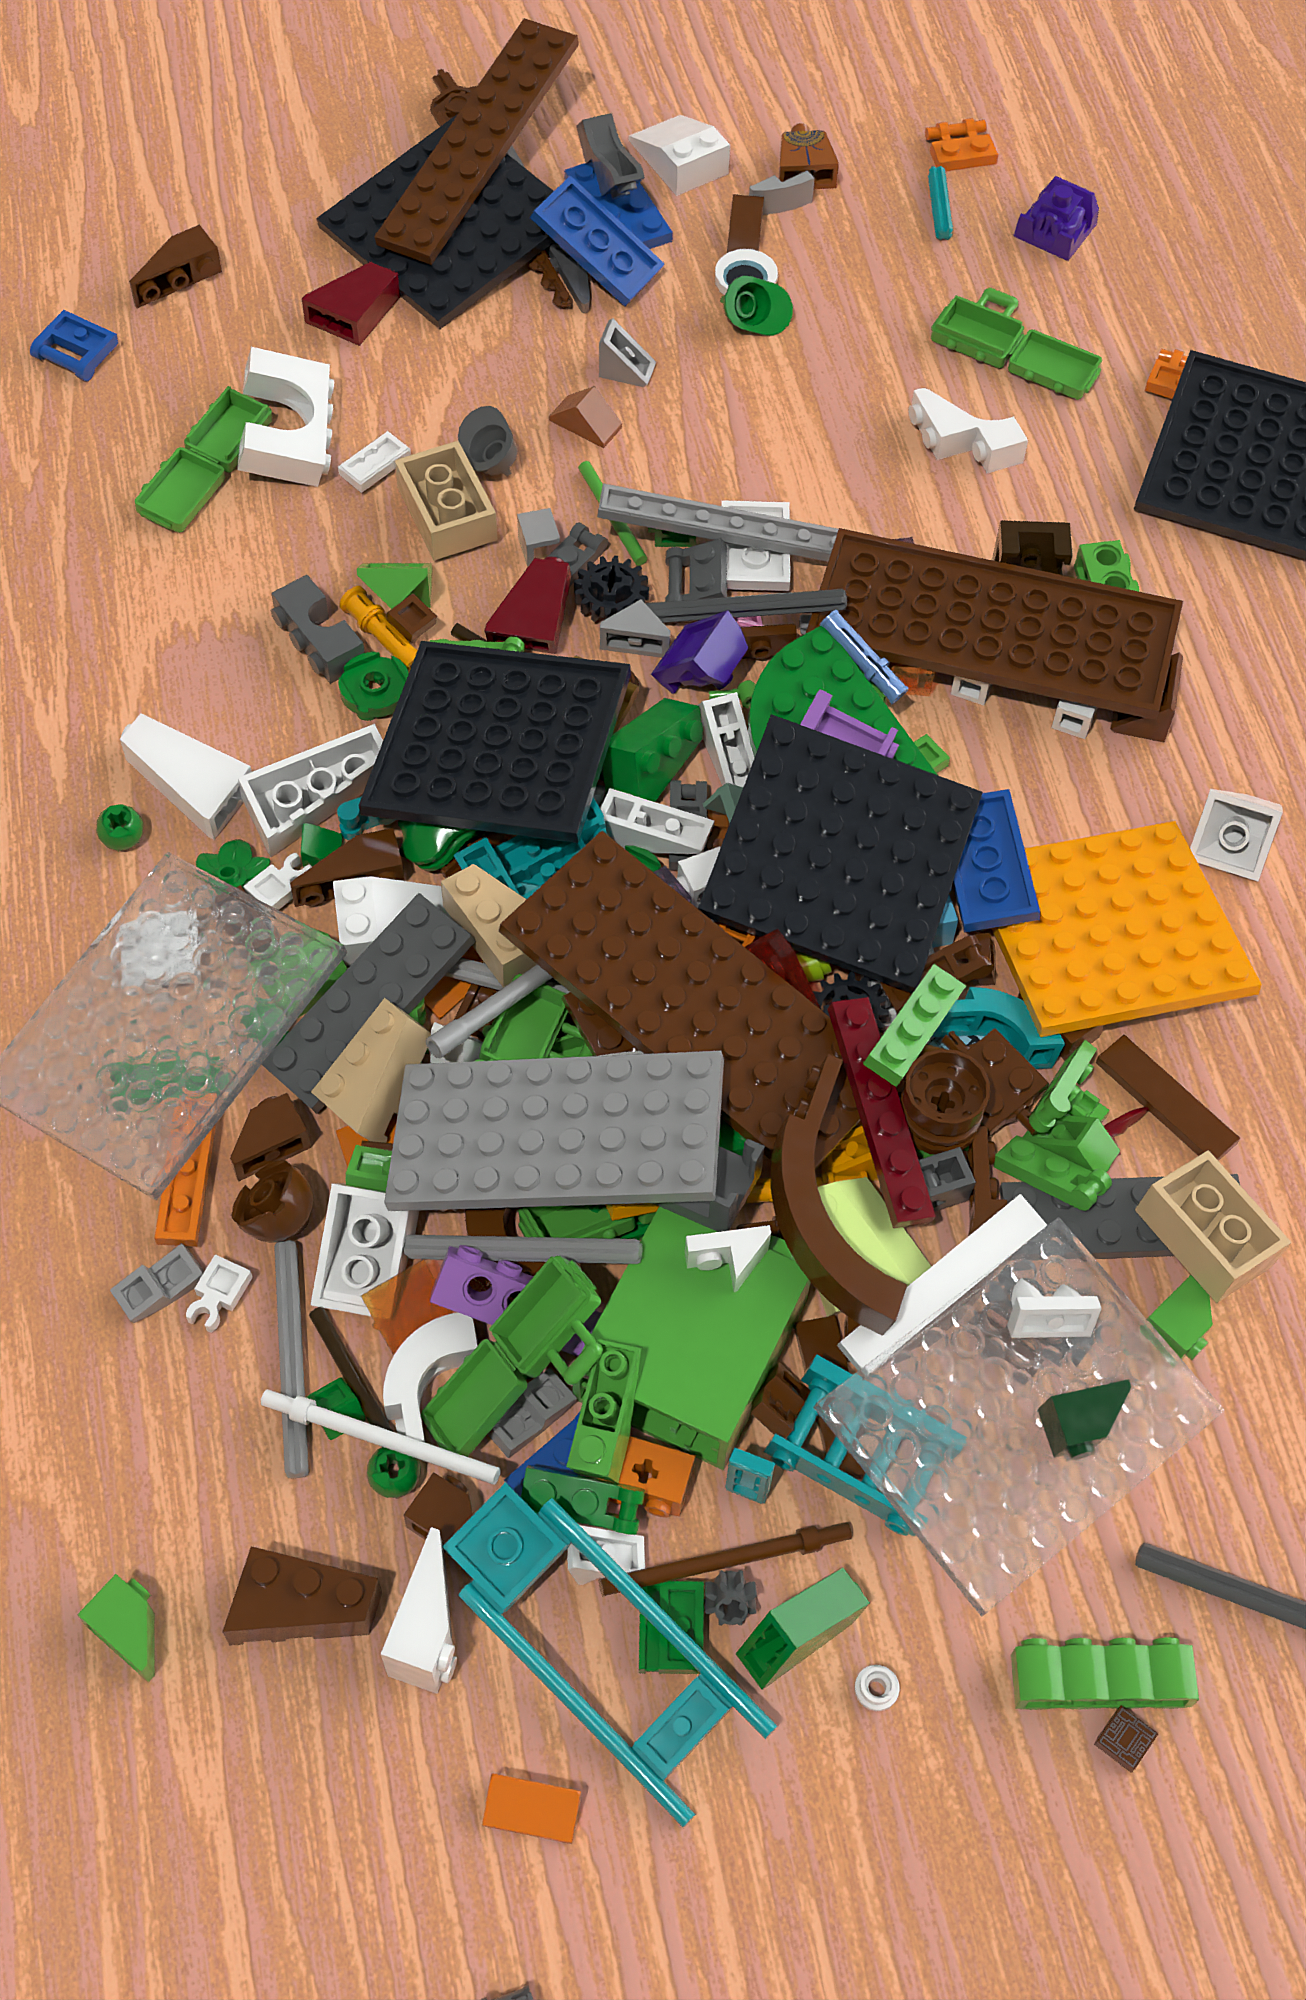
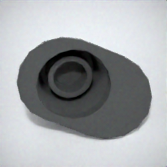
(488, 441)

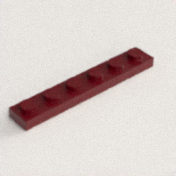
(881, 1116)

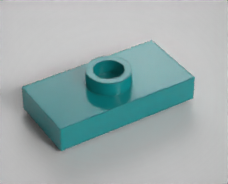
(749, 1476)

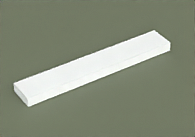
(949, 1277)

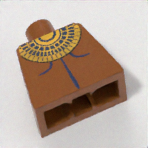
(809, 152)

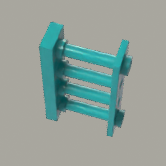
(787, 1453)

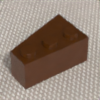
(299, 1598)

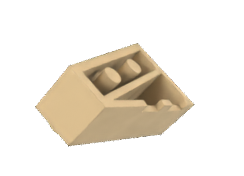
(479, 906)
(369, 1073)

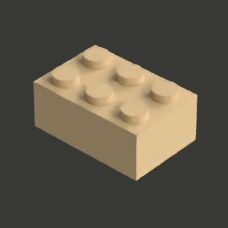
(446, 500)
(1212, 1226)

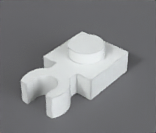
(273, 885)
(219, 1287)

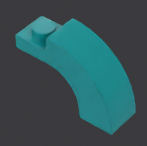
(990, 1009)

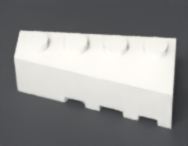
(308, 786)

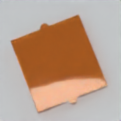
(403, 1304)

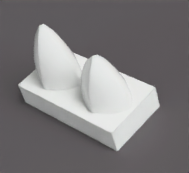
(1051, 1316)

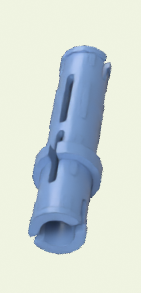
(864, 657)

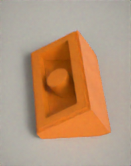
(531, 1808)

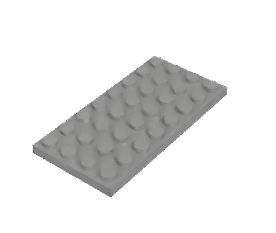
(557, 1132)

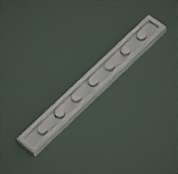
(716, 522)

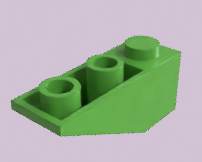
(606, 1413)

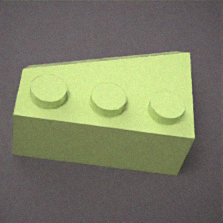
(866, 1226)

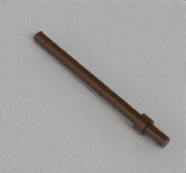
(806, 1540)

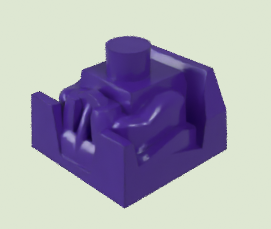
(1059, 218)
(703, 654)

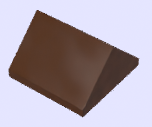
(1150, 728)

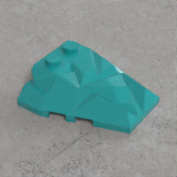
(529, 861)

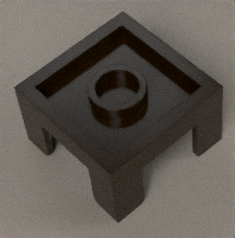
(1034, 545)

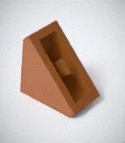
(587, 416)

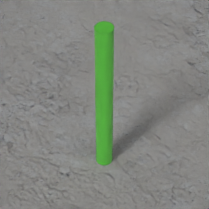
(621, 528)

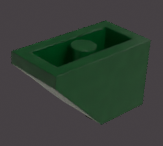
(1082, 1418)

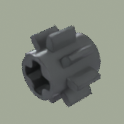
(730, 1597)

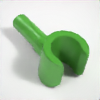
(744, 692)

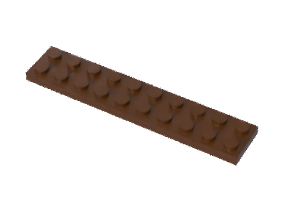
(476, 141)

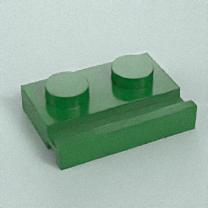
(685, 1605)

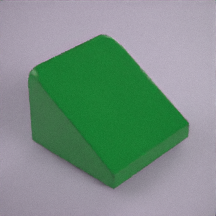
(318, 843)
(339, 1399)

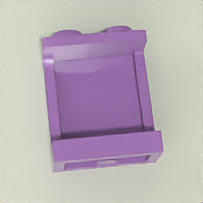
(846, 728)

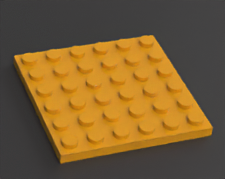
(1122, 933)

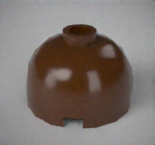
(275, 1204)

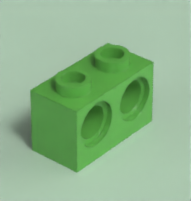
(1105, 564)

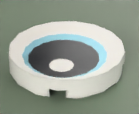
(744, 263)

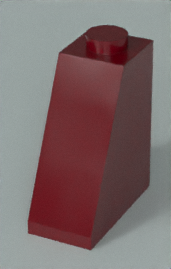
(353, 302)
(534, 607)

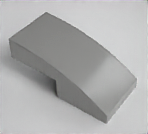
(784, 195)
(160, 1285)
(532, 1413)

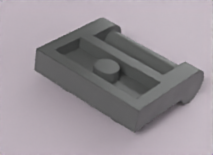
(707, 571)

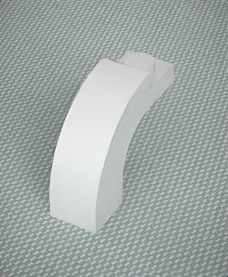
(419, 1359)

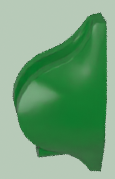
(430, 844)

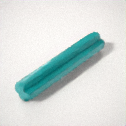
(940, 203)

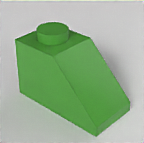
(1079, 1141)
(1184, 1319)
(124, 1623)

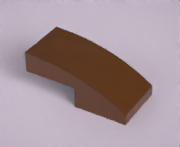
(745, 222)
(779, 1401)

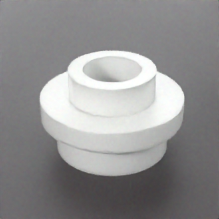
(878, 1674)

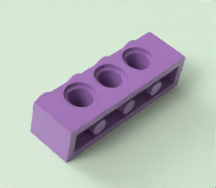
(454, 1292)

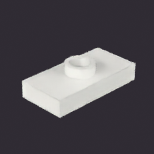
(373, 461)

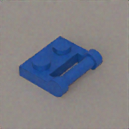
(77, 336)

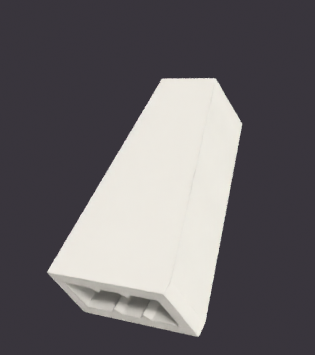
(186, 772)

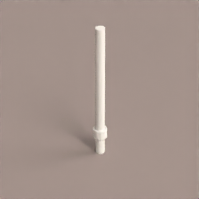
(305, 1411)

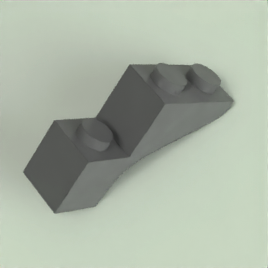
(614, 166)

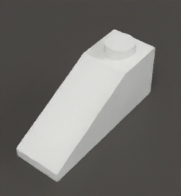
(727, 738)
(653, 825)

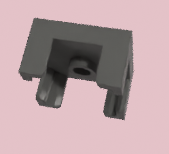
(733, 1185)

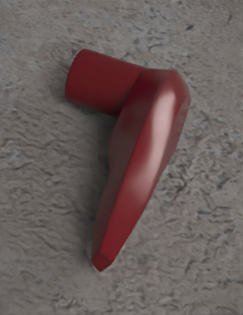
(1120, 1124)

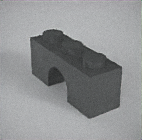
(300, 609)

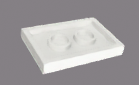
(754, 567)

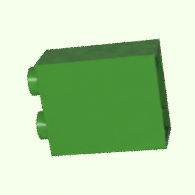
(699, 1338)

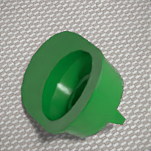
(757, 305)

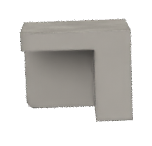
(535, 531)

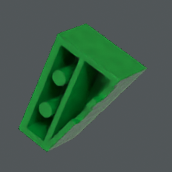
(652, 749)

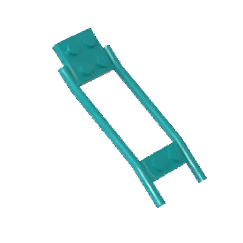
(506, 1553)

